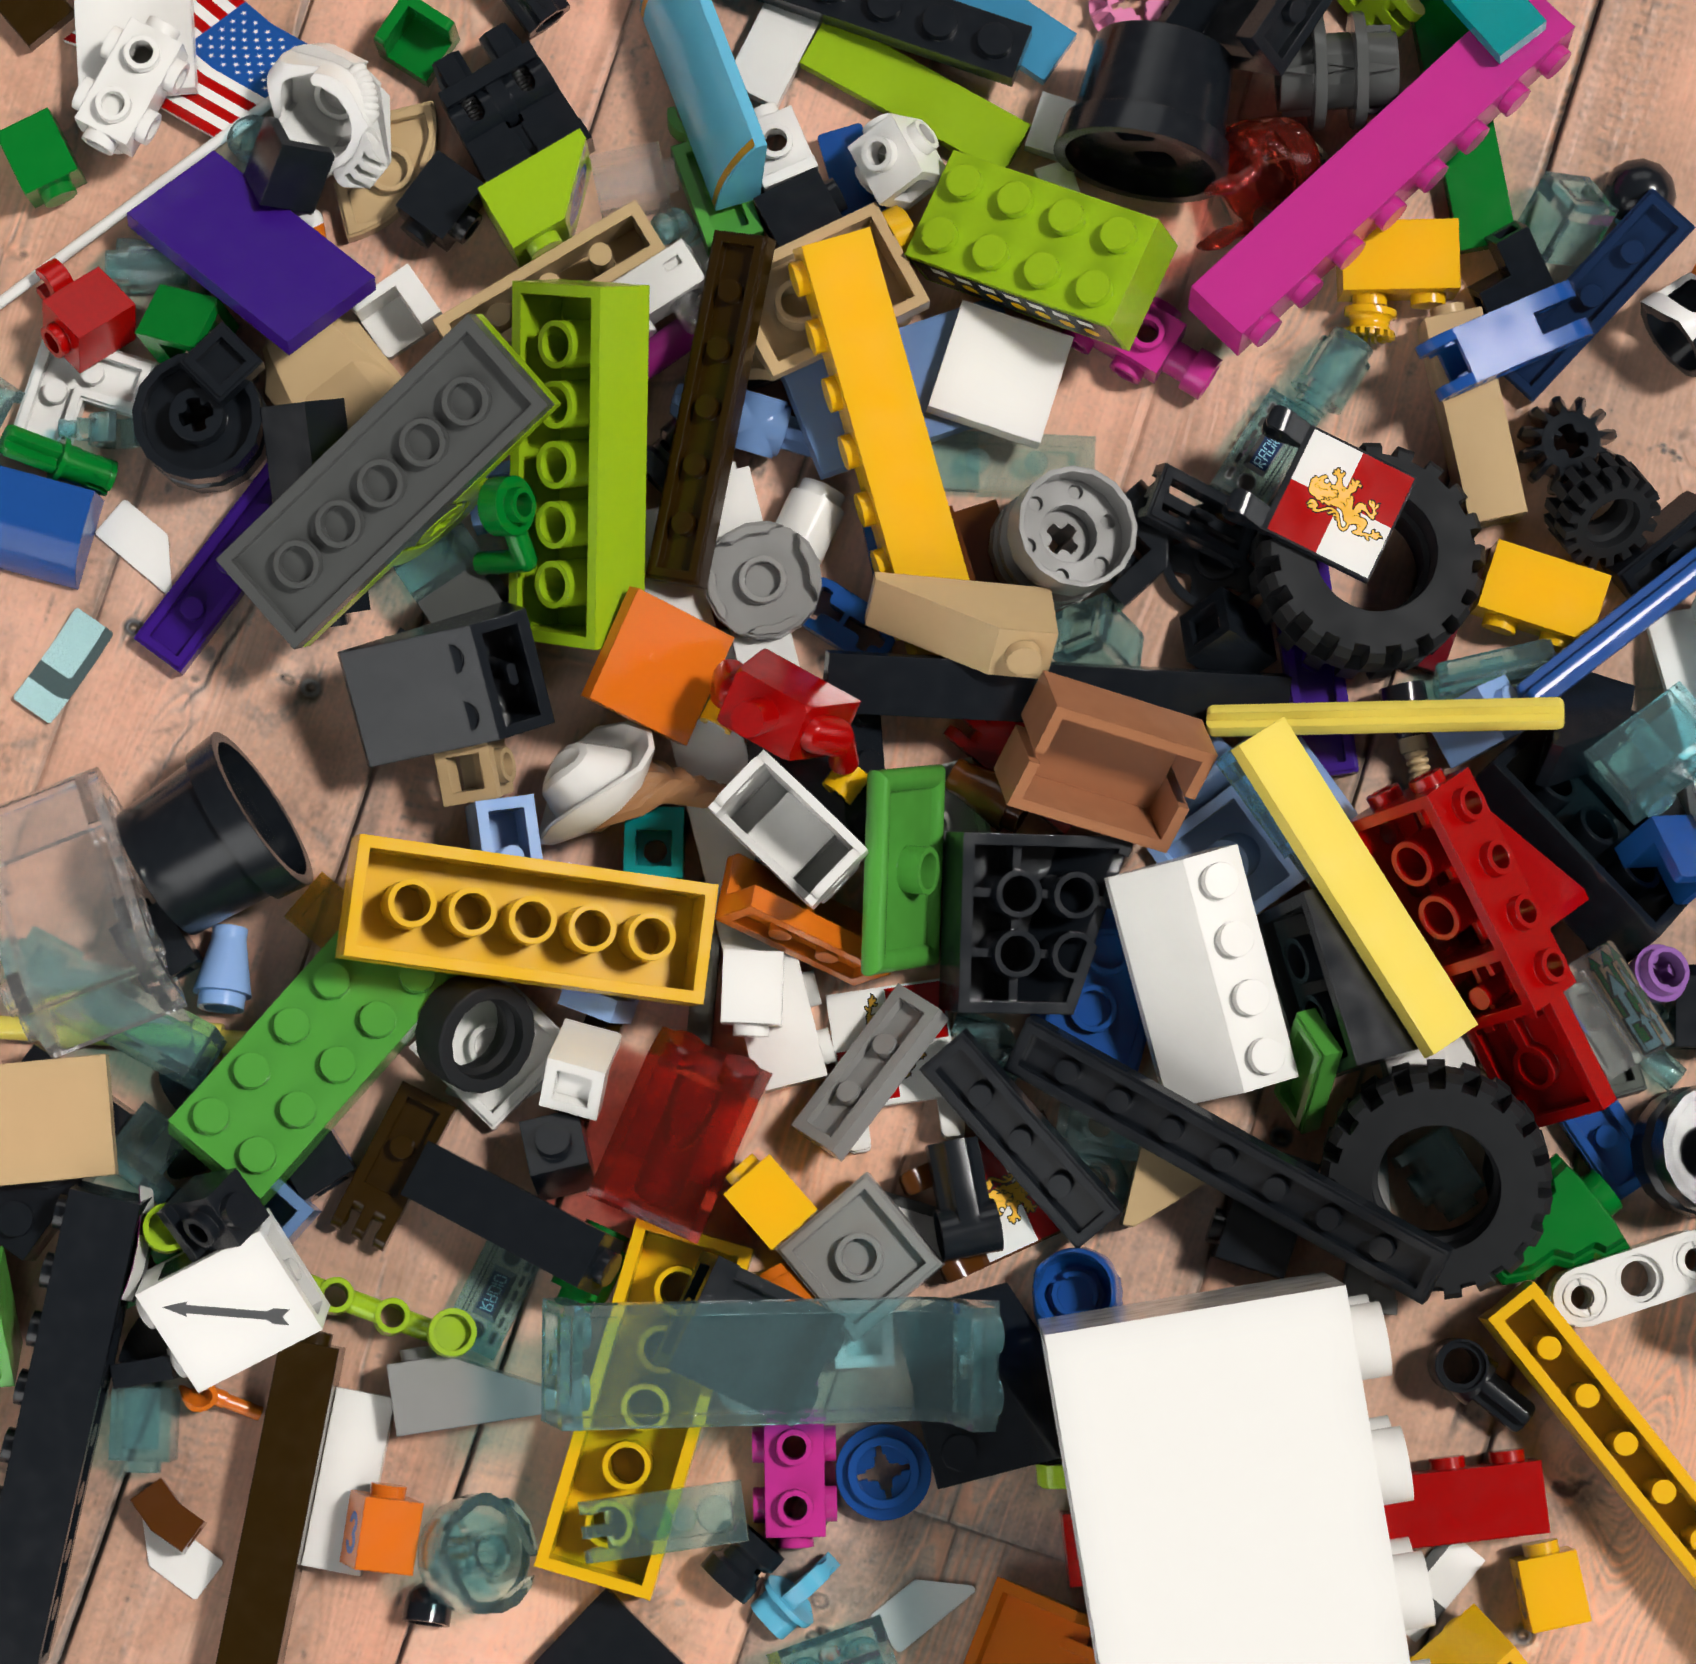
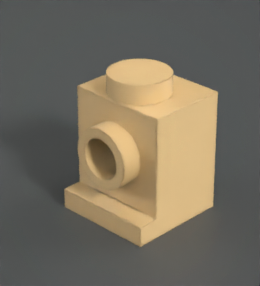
(486, 773)

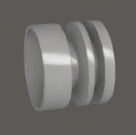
(1084, 517)

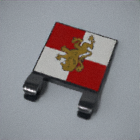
(1332, 500)

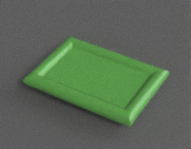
(903, 868)

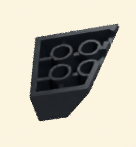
(1022, 919)
(1027, 1423)

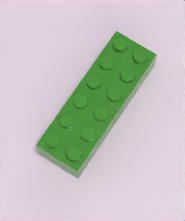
(302, 1067)

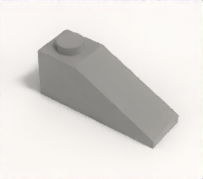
(455, 1392)

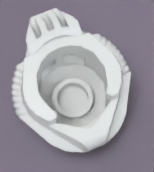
(336, 103)

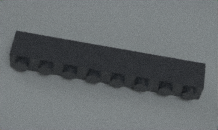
(61, 1409)

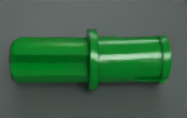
(59, 459)

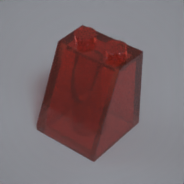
(680, 1133)

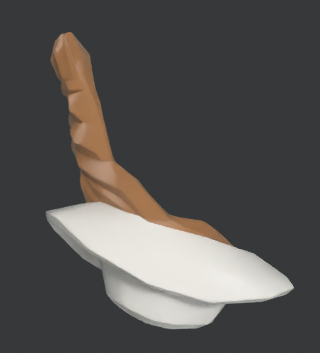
(613, 780)

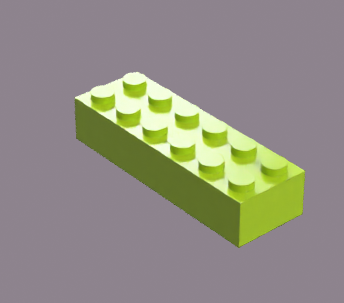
(586, 457)

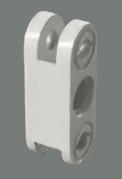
(1602, 1284)

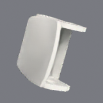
(788, 830)

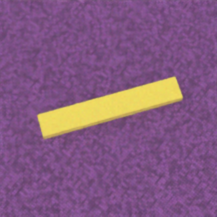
(1354, 887)

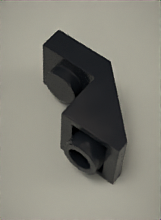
(1151, 545)

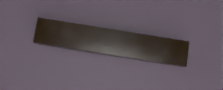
(710, 409)

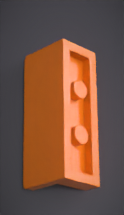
(770, 912)

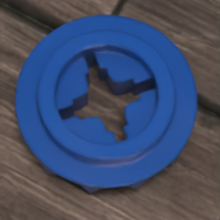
(867, 1496)

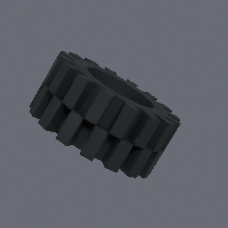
(1587, 492)

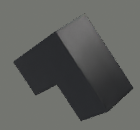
(1519, 266)

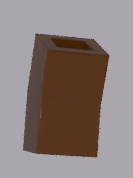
(168, 1516)

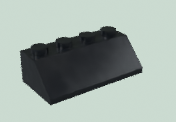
(1578, 831)

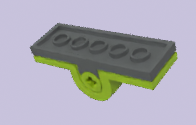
(390, 482)

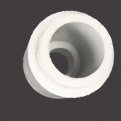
(813, 513)

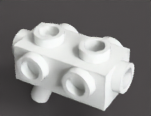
(125, 98)

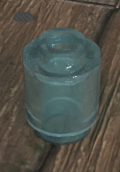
(141, 268)
(1332, 372)

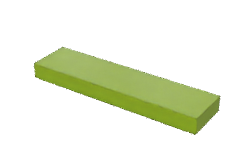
(907, 88)

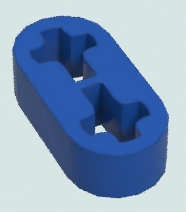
(837, 633)

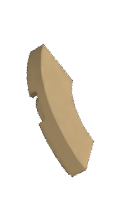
(412, 146)

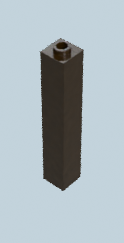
(281, 1503)

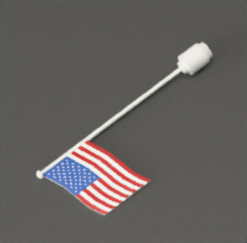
(232, 69)

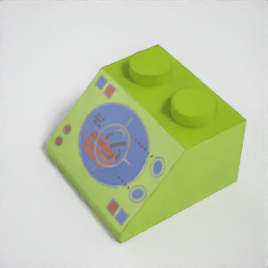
(540, 198)

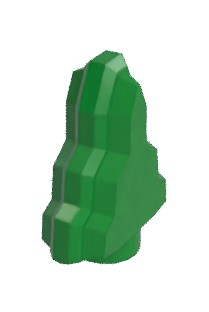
(1577, 1226)

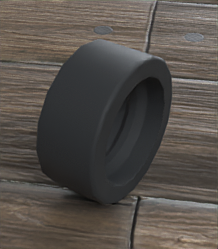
(506, 1051)

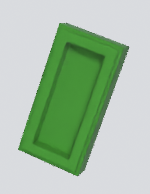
(1317, 1062)

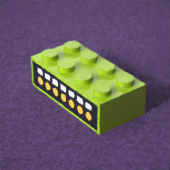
(1041, 249)

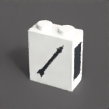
(232, 1305)

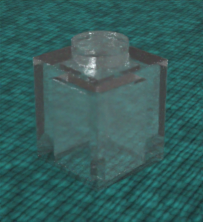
(634, 174)

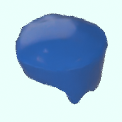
(1075, 1283)

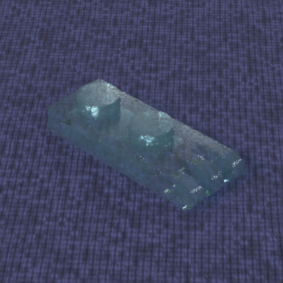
(667, 1520)

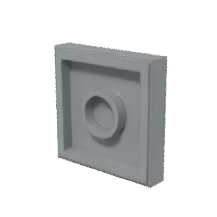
(860, 1247)

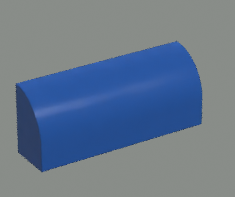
(46, 527)

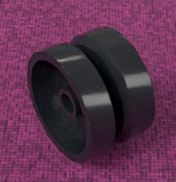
(204, 460)
(1666, 1150)

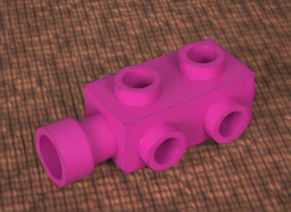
(1164, 354)
(794, 1477)

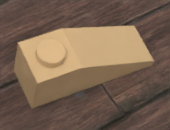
(972, 622)

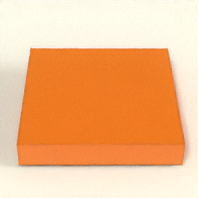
(657, 666)

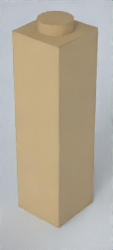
(1475, 433)

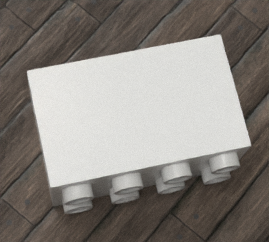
(1236, 1478)

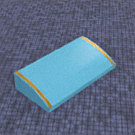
(708, 97)

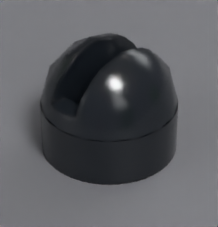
(425, 1610)

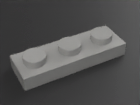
(870, 1072)

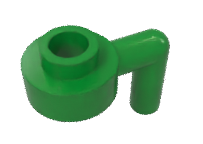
(507, 510)

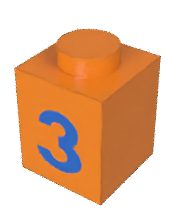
(382, 1530)

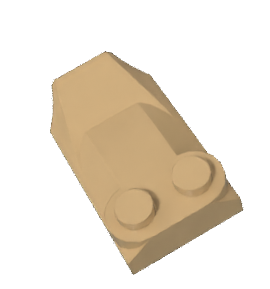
(782, 335)
(331, 365)

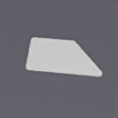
(139, 543)
(187, 1571)
(919, 1609)

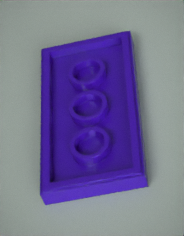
(251, 254)

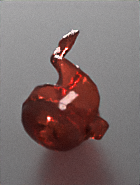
(1265, 167)

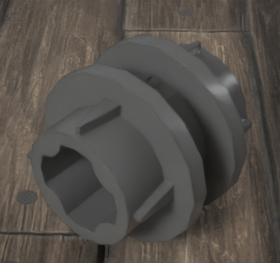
(1340, 72)

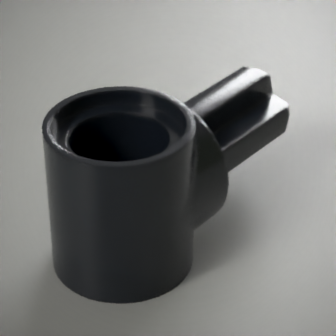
(1482, 1384)

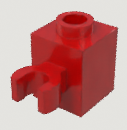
(84, 316)

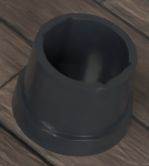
(1150, 113)
(213, 838)

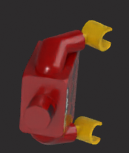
(788, 715)

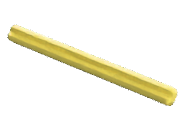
(1390, 716)

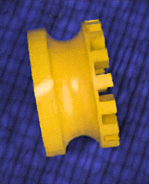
(1371, 322)

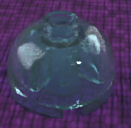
(477, 1554)

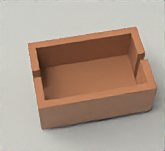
(1104, 762)

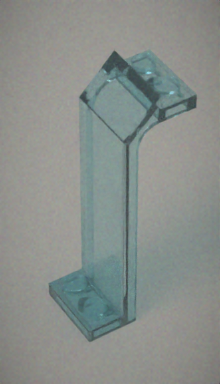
(771, 1362)

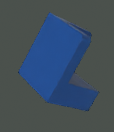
(1668, 845)

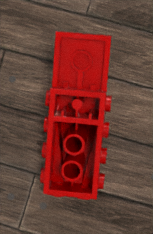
(1487, 917)

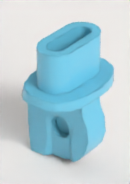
(786, 1603)

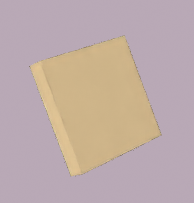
(56, 1120)

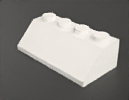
(1201, 975)

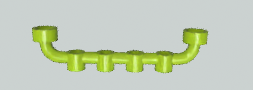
(448, 1333)

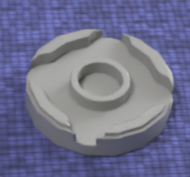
(763, 580)

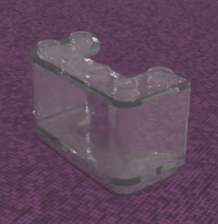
(76, 920)

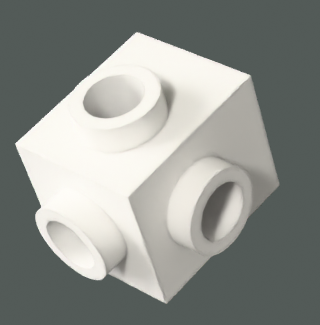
(897, 160)

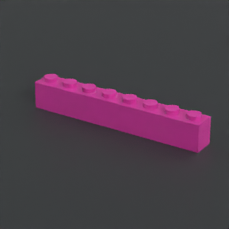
(1369, 183)

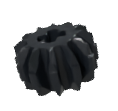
(1549, 429)

